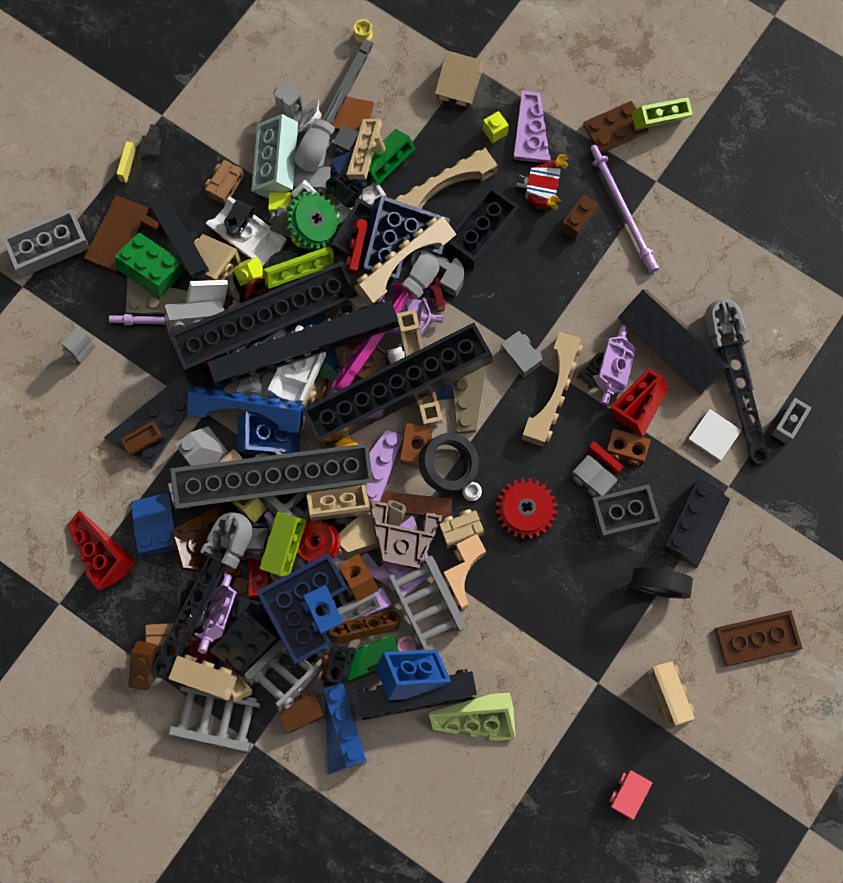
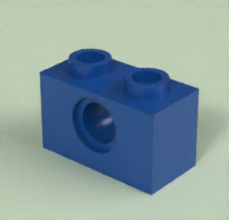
(317, 598)

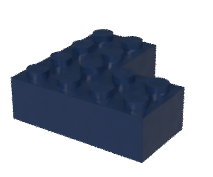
(390, 226)
(284, 606)

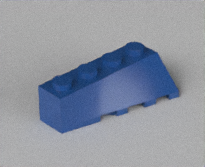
(343, 740)

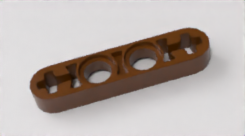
(386, 622)

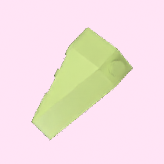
(482, 716)

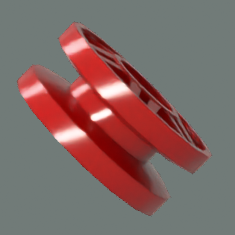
(328, 542)

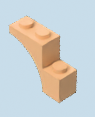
(469, 552)

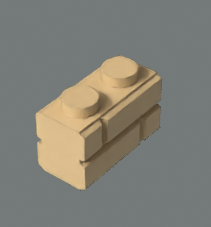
(461, 527)

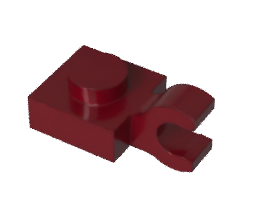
(437, 299)

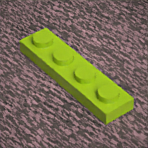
(298, 267)

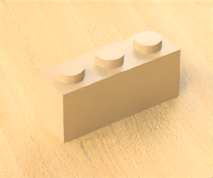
(203, 676)

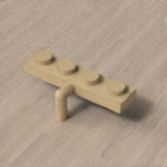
(367, 143)

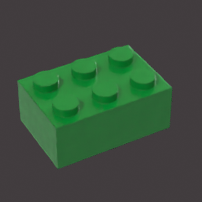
(149, 265)

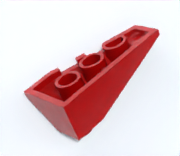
(102, 556)

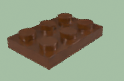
(613, 127)

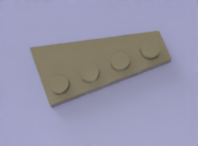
(143, 302)
(467, 400)

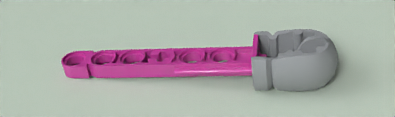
(414, 277)

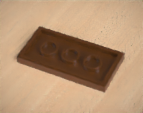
(116, 230)
(758, 638)

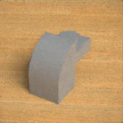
(453, 275)

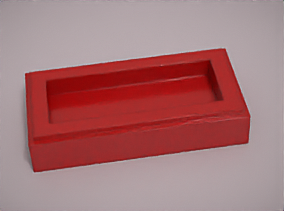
(605, 458)

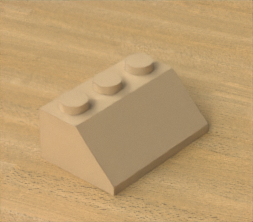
(337, 502)
(671, 694)

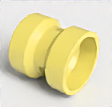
(362, 31)

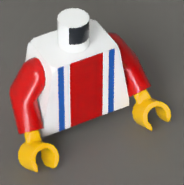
(543, 183)

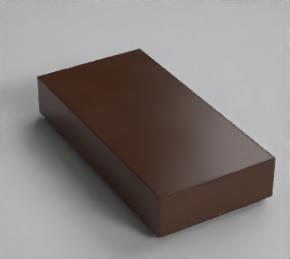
(141, 438)

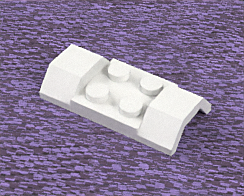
(255, 239)
(295, 379)

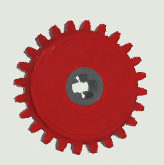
(531, 521)

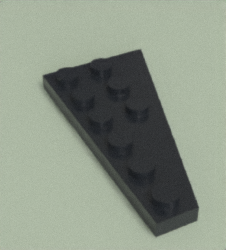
(166, 409)

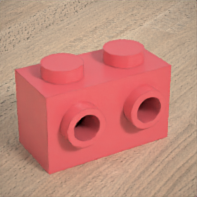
(630, 794)

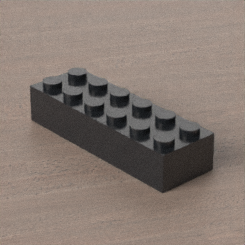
(673, 341)
(376, 704)

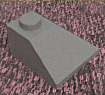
(201, 447)

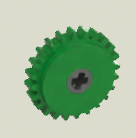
(312, 220)

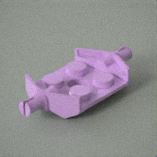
(423, 314)
(610, 377)
(218, 613)

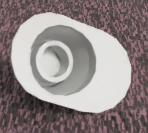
(309, 114)

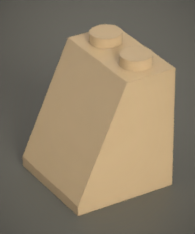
(459, 78)
(217, 256)

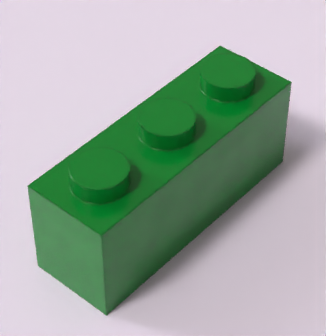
(397, 149)

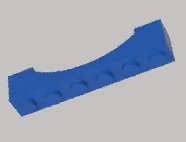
(285, 414)

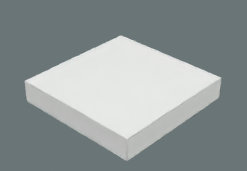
(207, 290)
(714, 435)

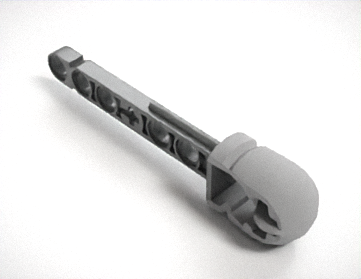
(313, 146)

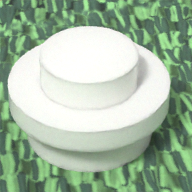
(472, 491)

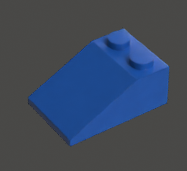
(262, 435)
(153, 523)
(411, 673)

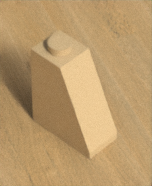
(357, 537)

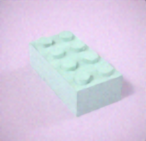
(274, 155)

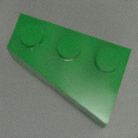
(369, 656)

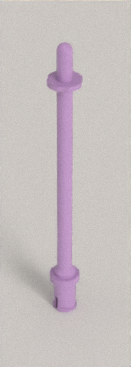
(646, 254)

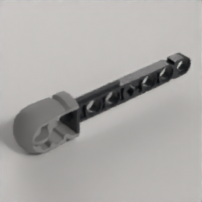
(731, 350)
(231, 532)

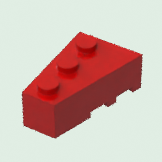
(640, 402)

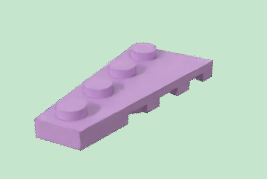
(531, 134)
(382, 462)

